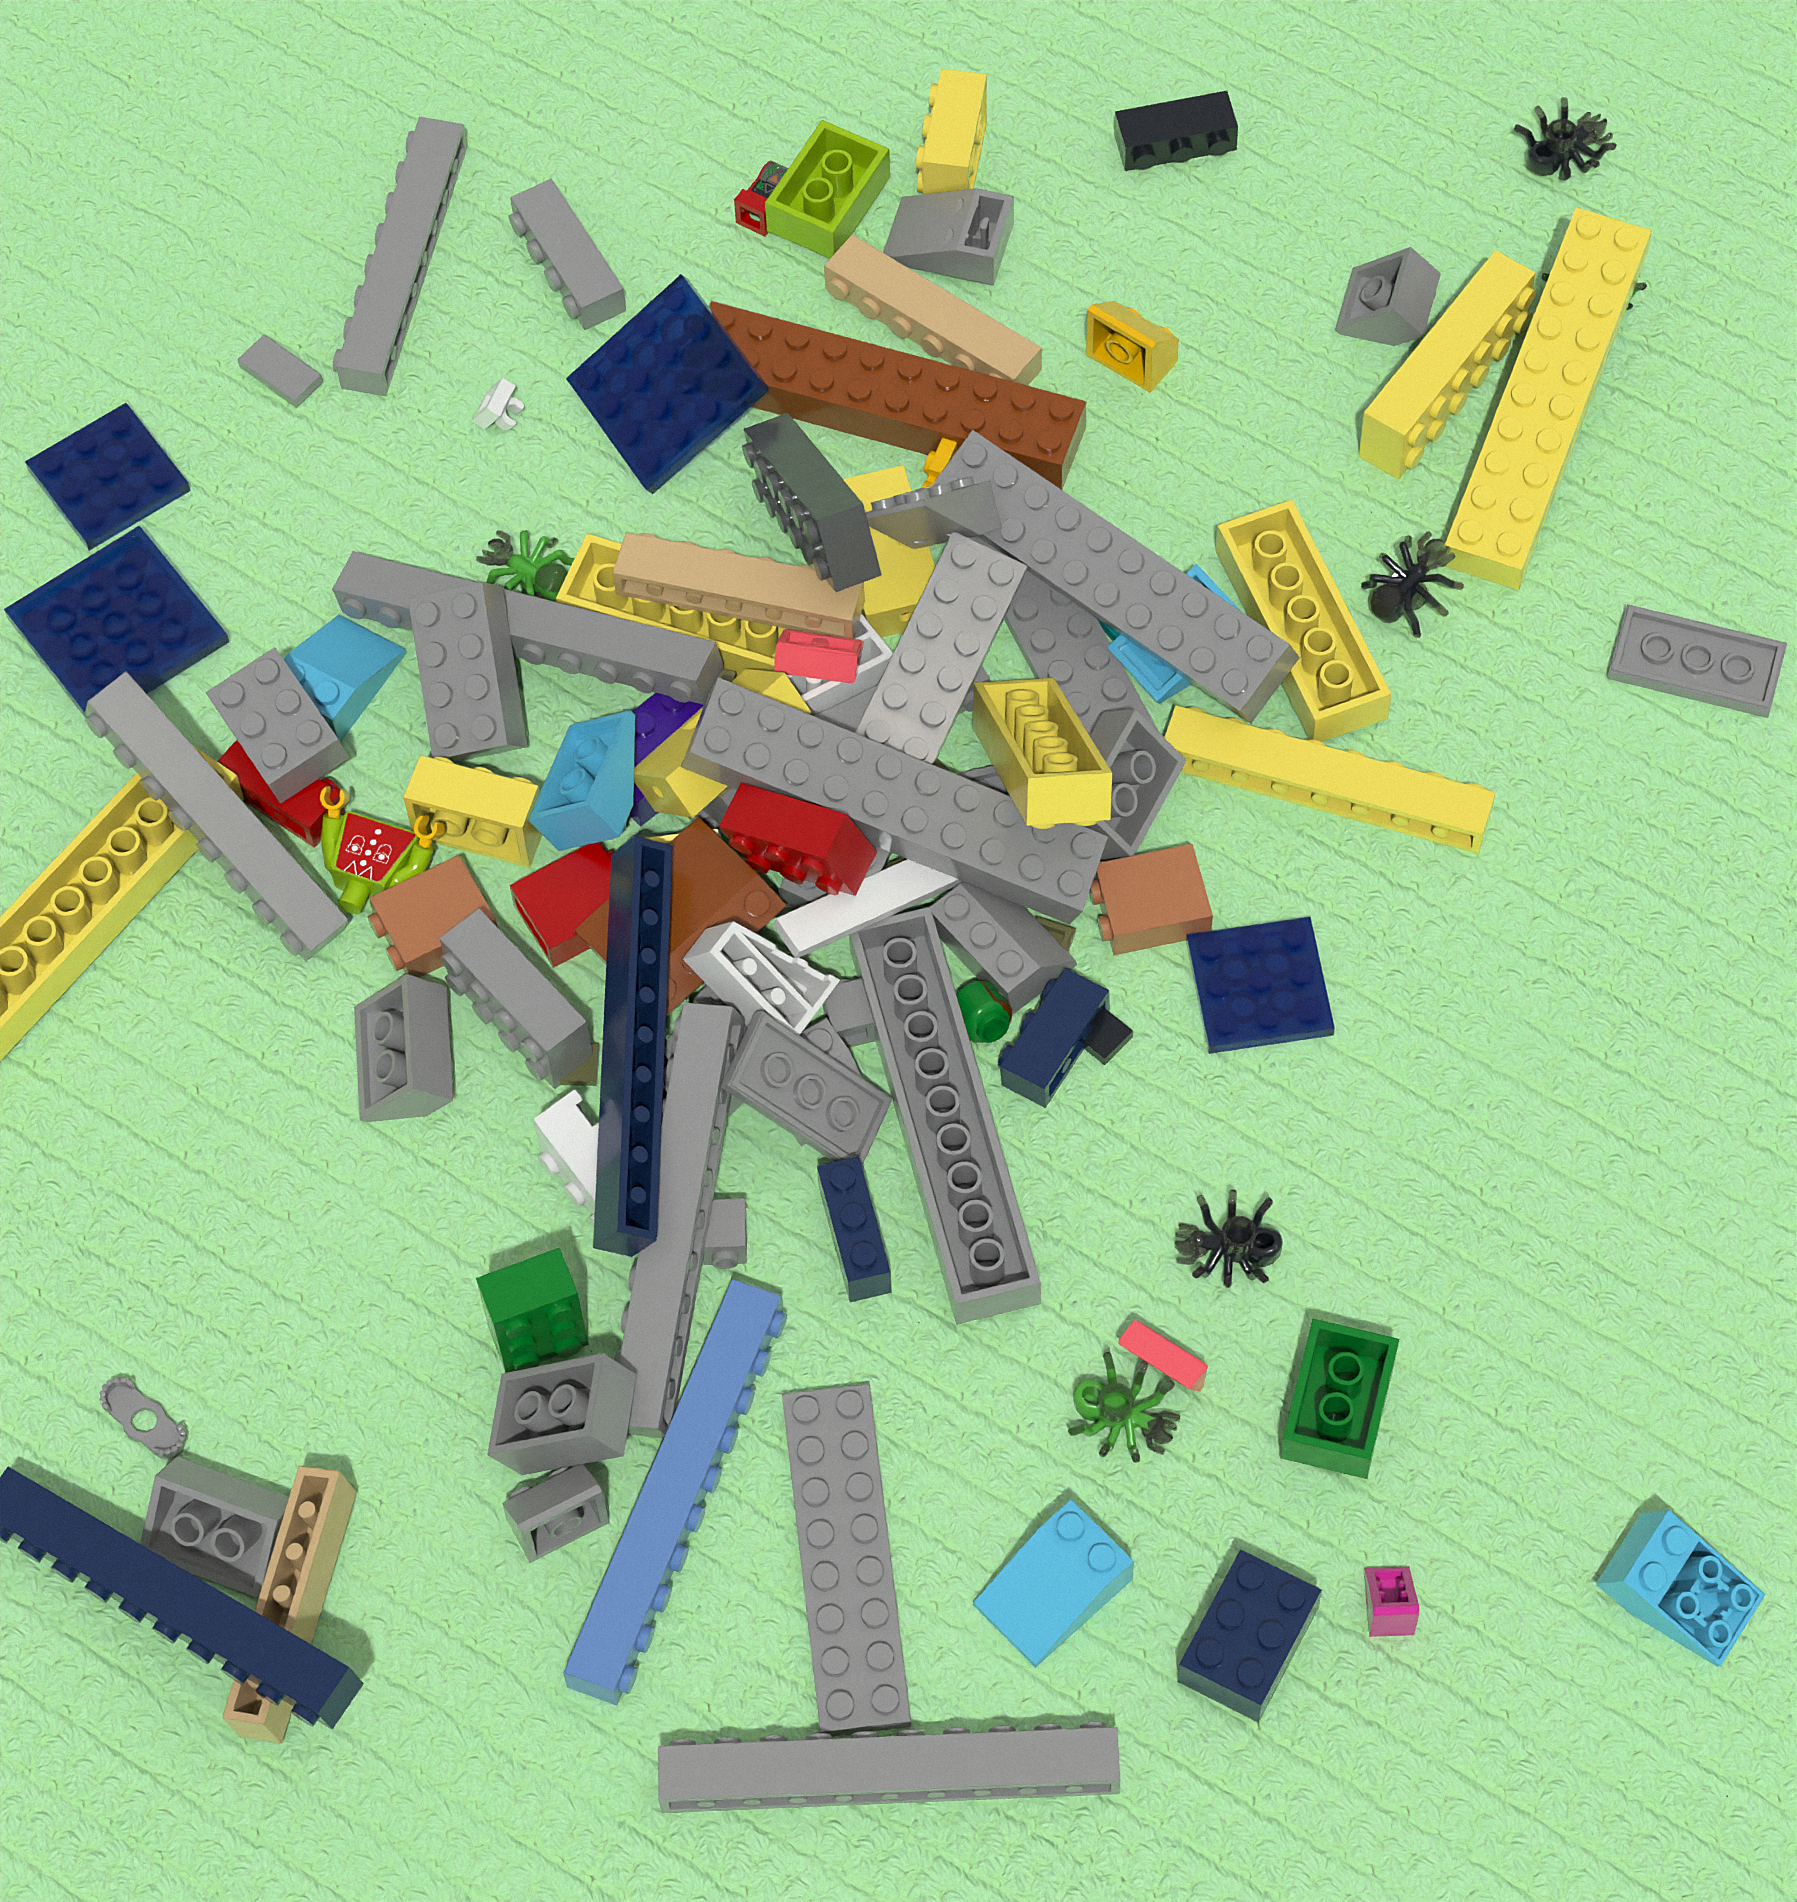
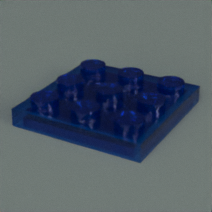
(107, 476)
(1259, 985)

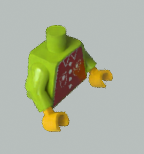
(369, 853)

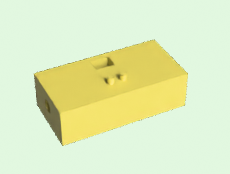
(904, 570)
(686, 793)

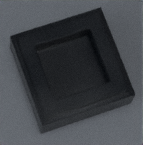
(1107, 1036)

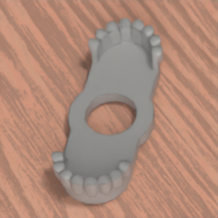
(124, 1402)

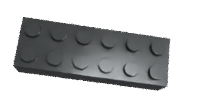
(811, 502)

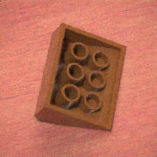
(707, 890)

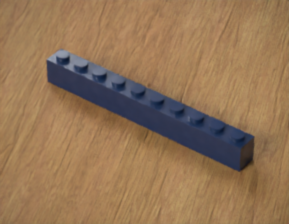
(633, 1048)
(175, 1602)

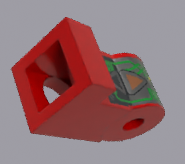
(754, 198)

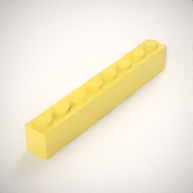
(1331, 779)

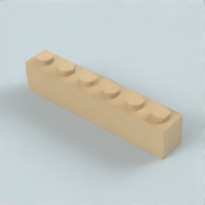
(928, 314)
(735, 586)
(295, 1586)

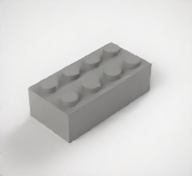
(467, 672)
(515, 998)

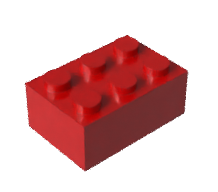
(797, 840)

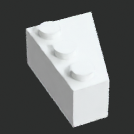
(824, 694)
(758, 977)
(569, 1149)

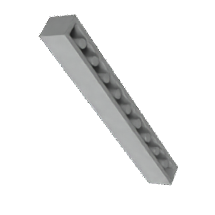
(546, 631)
(669, 1269)
(888, 1768)

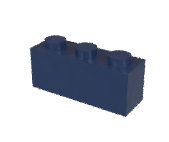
(1051, 1037)
(854, 1229)

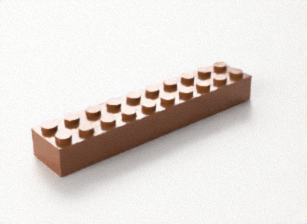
(902, 395)

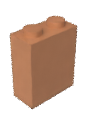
(1151, 899)
(422, 911)

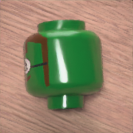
(984, 1011)

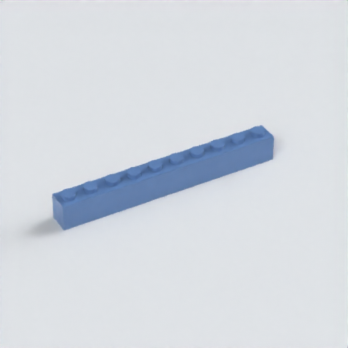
(674, 1493)

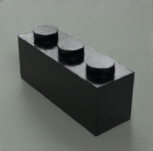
(1176, 130)

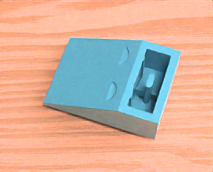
(1680, 1586)

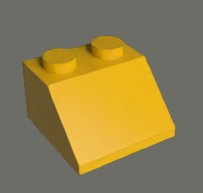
(1130, 344)

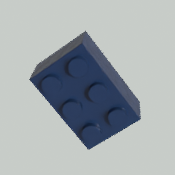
(1249, 1635)

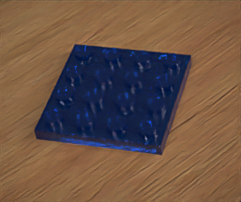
(667, 384)
(115, 617)

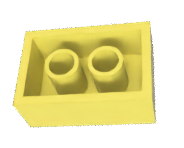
(953, 132)
(477, 808)

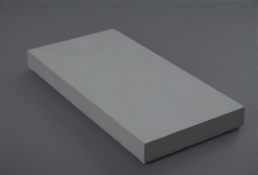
(1697, 661)
(805, 1090)

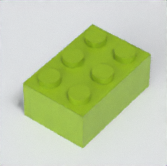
(827, 189)

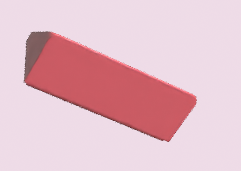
(818, 656)
(1164, 1355)

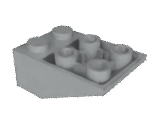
(953, 233)
(936, 511)

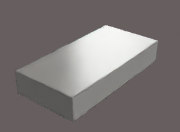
(280, 371)

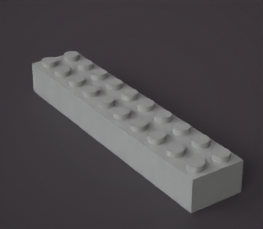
(1126, 583)
(934, 664)
(895, 800)
(945, 1118)

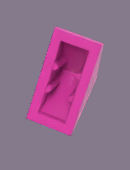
(1391, 1601)

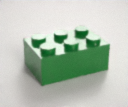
(533, 1311)
(1339, 1398)

